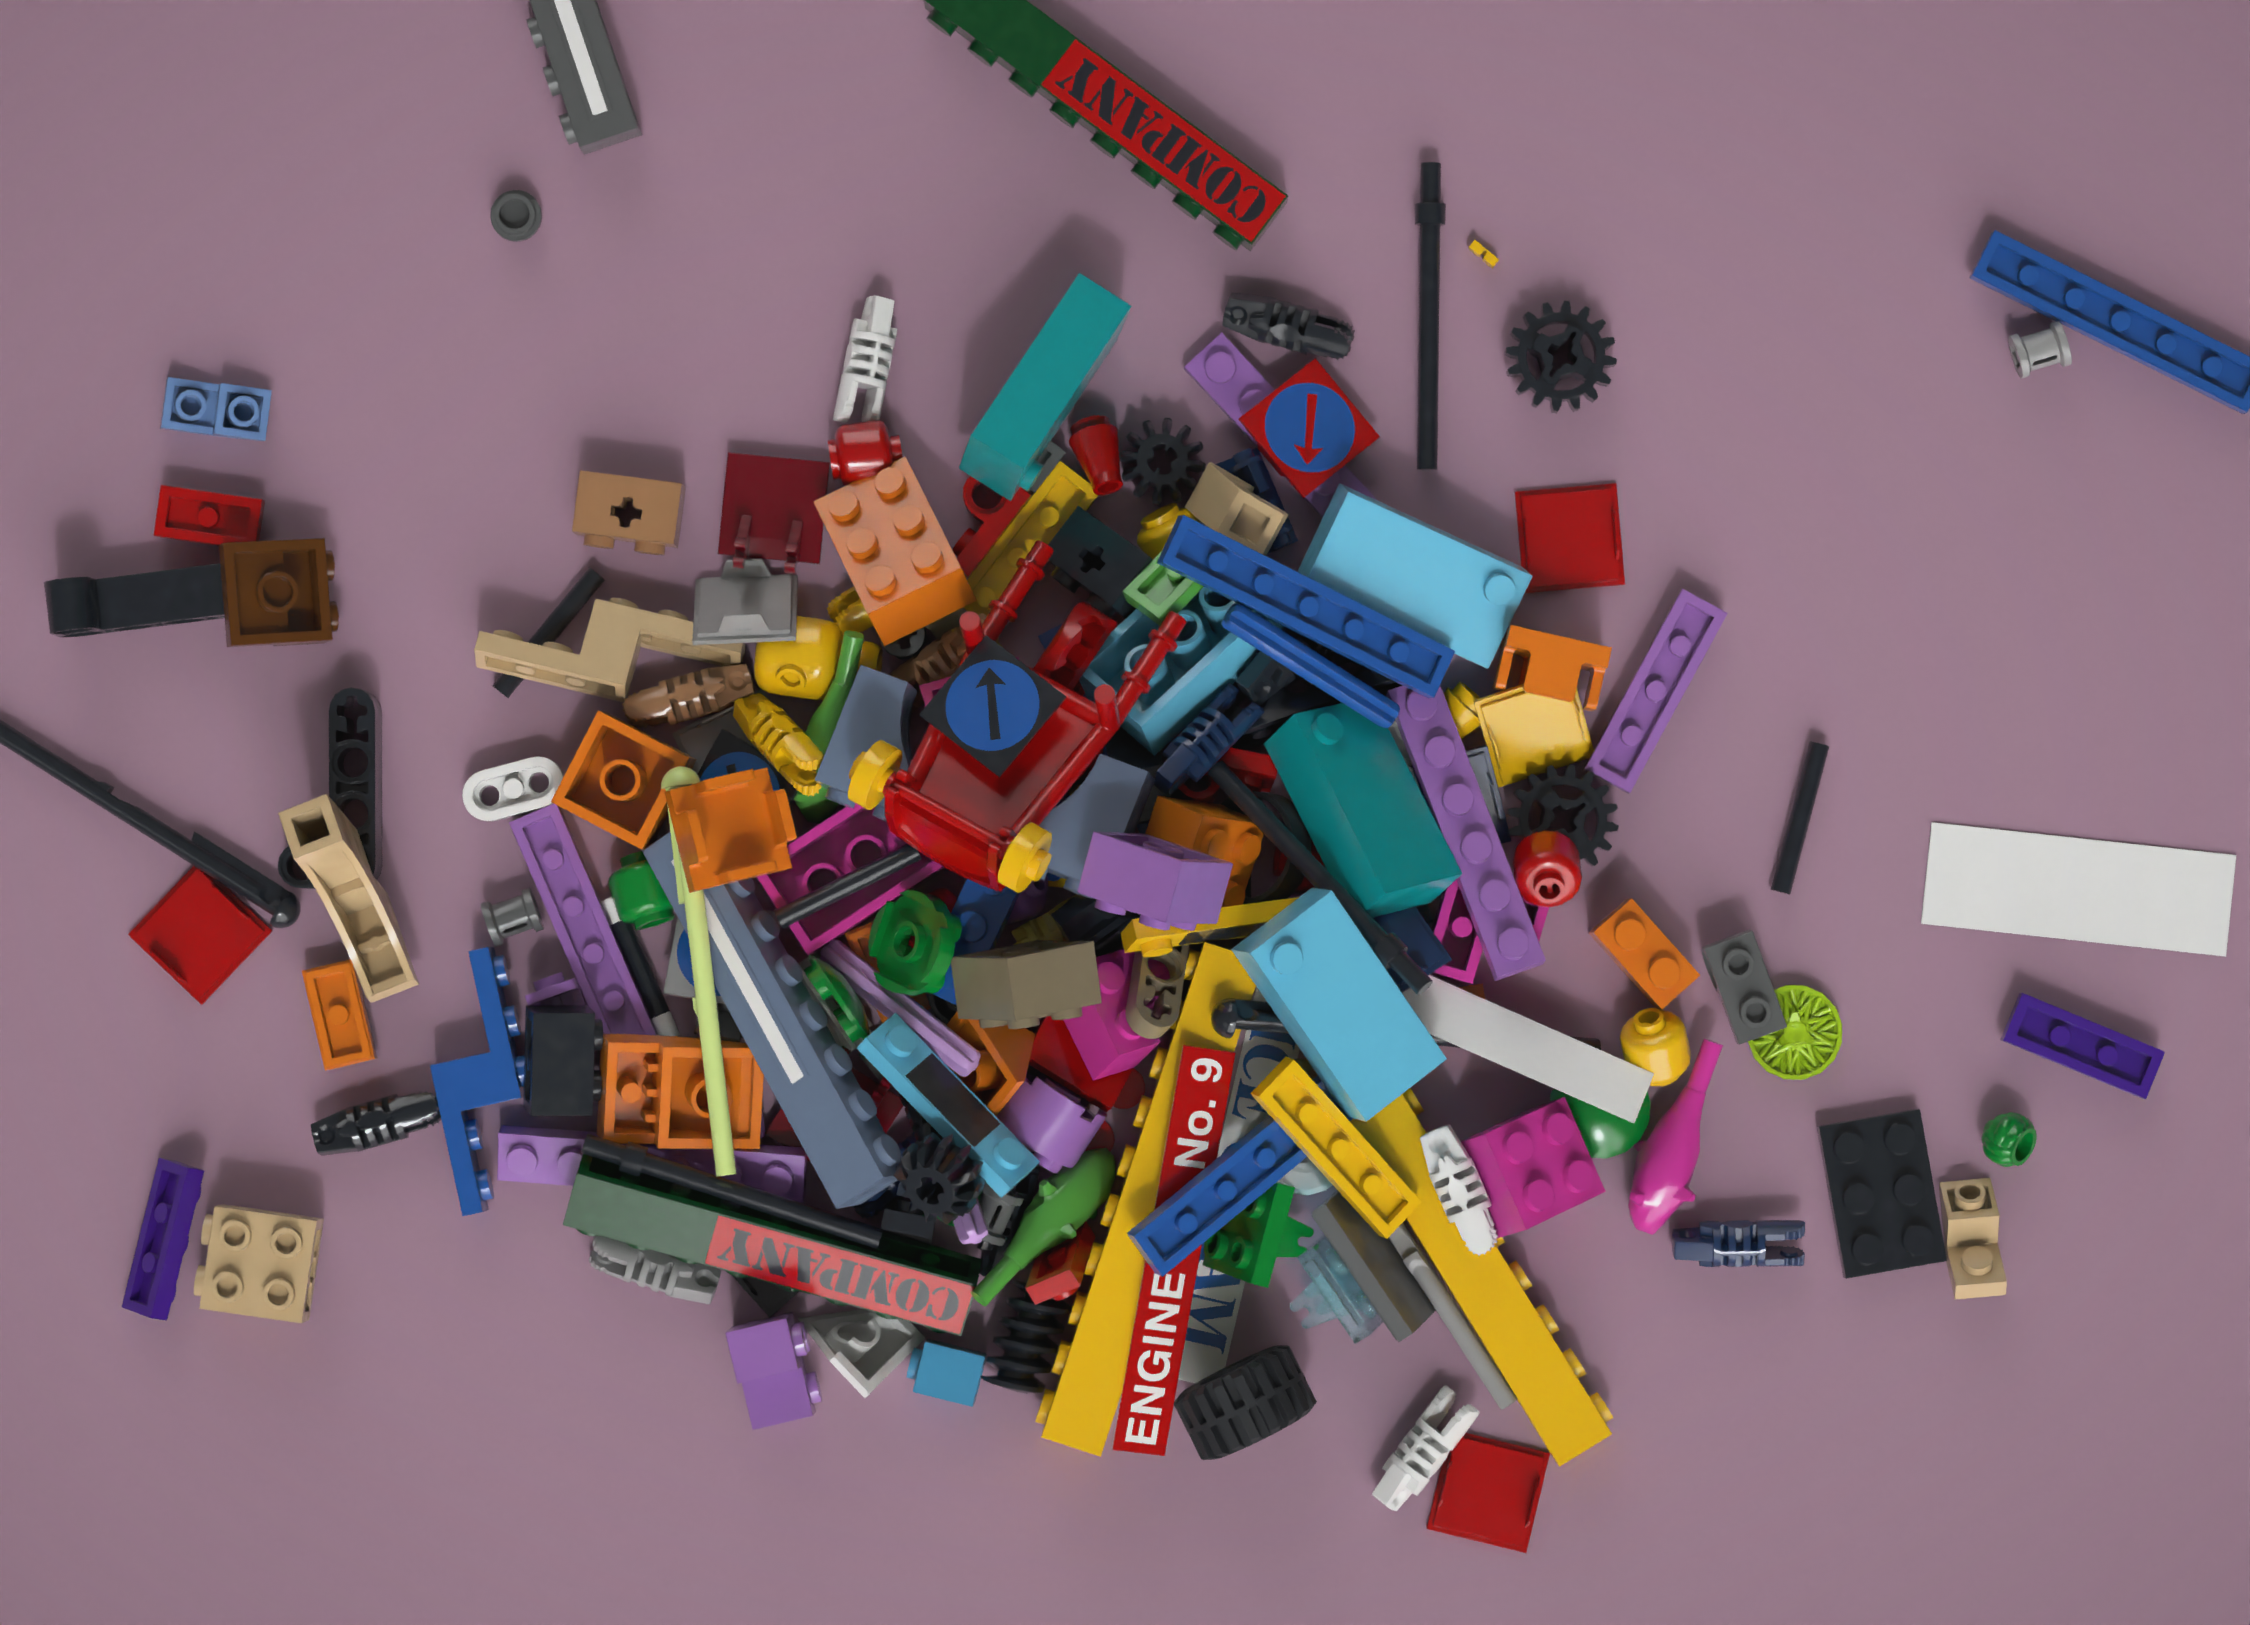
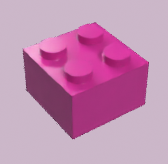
(1533, 1167)

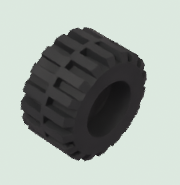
(1245, 1402)

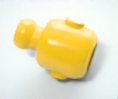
(808, 664)

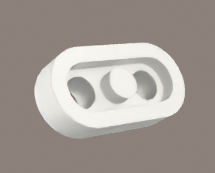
(514, 788)

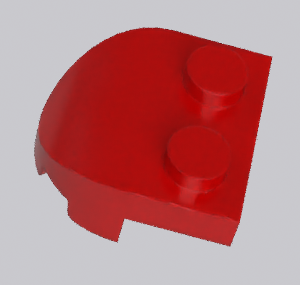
(1075, 646)

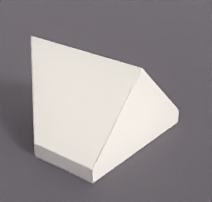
(863, 1344)

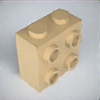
(259, 1263)

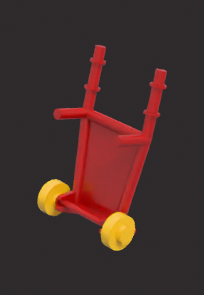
(965, 812)

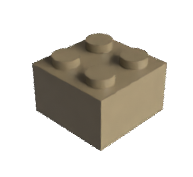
(1026, 983)

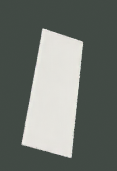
(2078, 889)

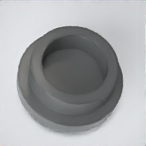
(516, 215)

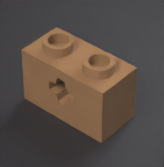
(604, 493)

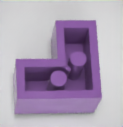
(772, 1369)

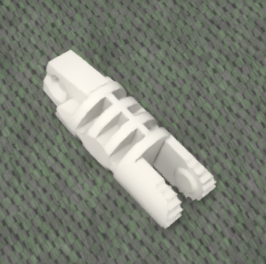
(867, 360)
(1459, 1188)
(1423, 1450)

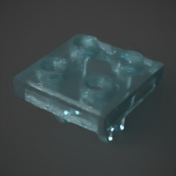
(1334, 1293)

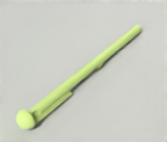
(705, 997)

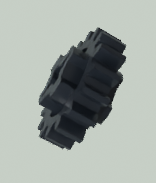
(1538, 347)
(1549, 799)

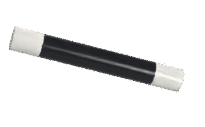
(641, 972)

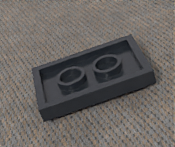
(1881, 1193)

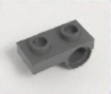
(1743, 986)

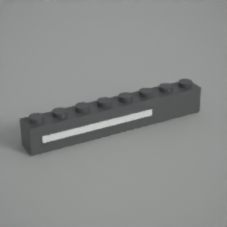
(583, 73)

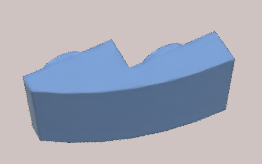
(215, 409)

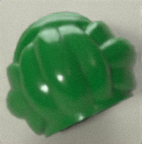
(2009, 1139)

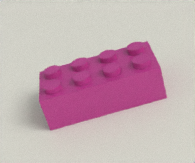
(831, 851)

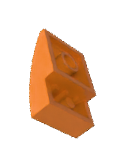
(660, 1097)

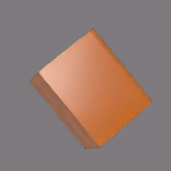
(1002, 1060)

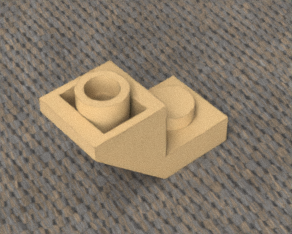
(1233, 510)
(1971, 1238)

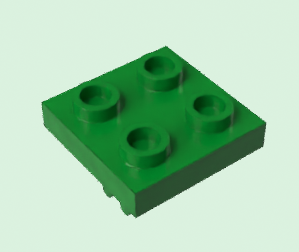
(1256, 1236)

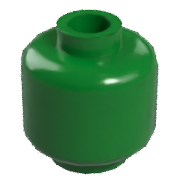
(639, 894)

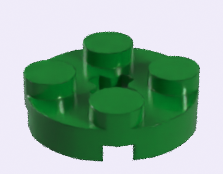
(935, 932)

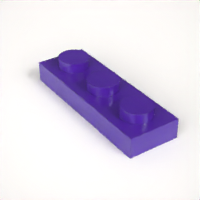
(2082, 1045)
(163, 1239)

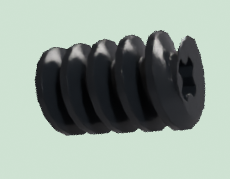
(1026, 1342)

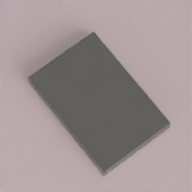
(1374, 1267)

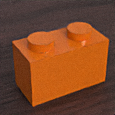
(1644, 954)

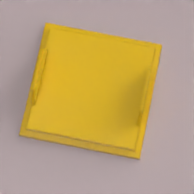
(1531, 733)

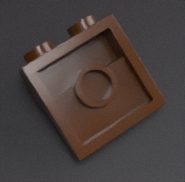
(278, 592)

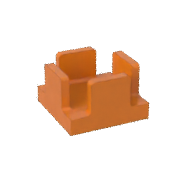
(1552, 664)
(731, 828)

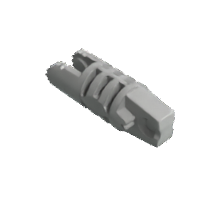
(655, 1270)

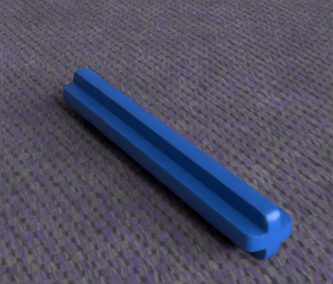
(1310, 665)

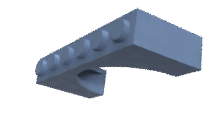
(881, 710)

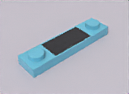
(947, 1103)

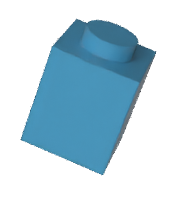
(947, 1371)

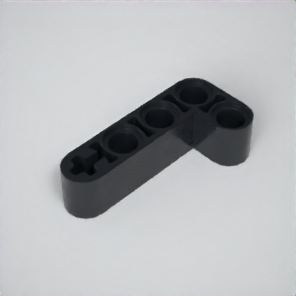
(133, 601)
(345, 788)

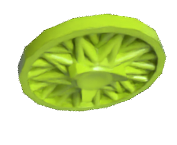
(1808, 1040)

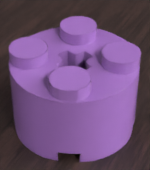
(1051, 1121)

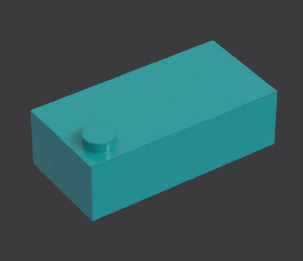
(1044, 388)
(1362, 809)

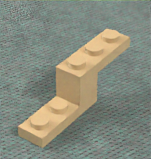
(607, 653)

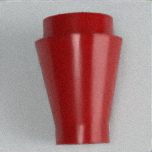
(1097, 450)

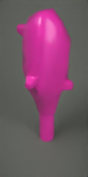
(1672, 1150)

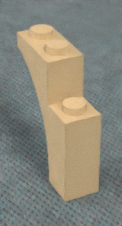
(360, 908)

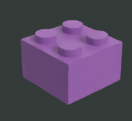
(1154, 879)

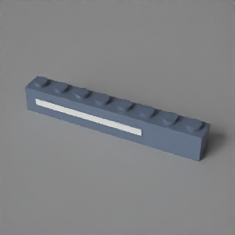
(789, 1038)

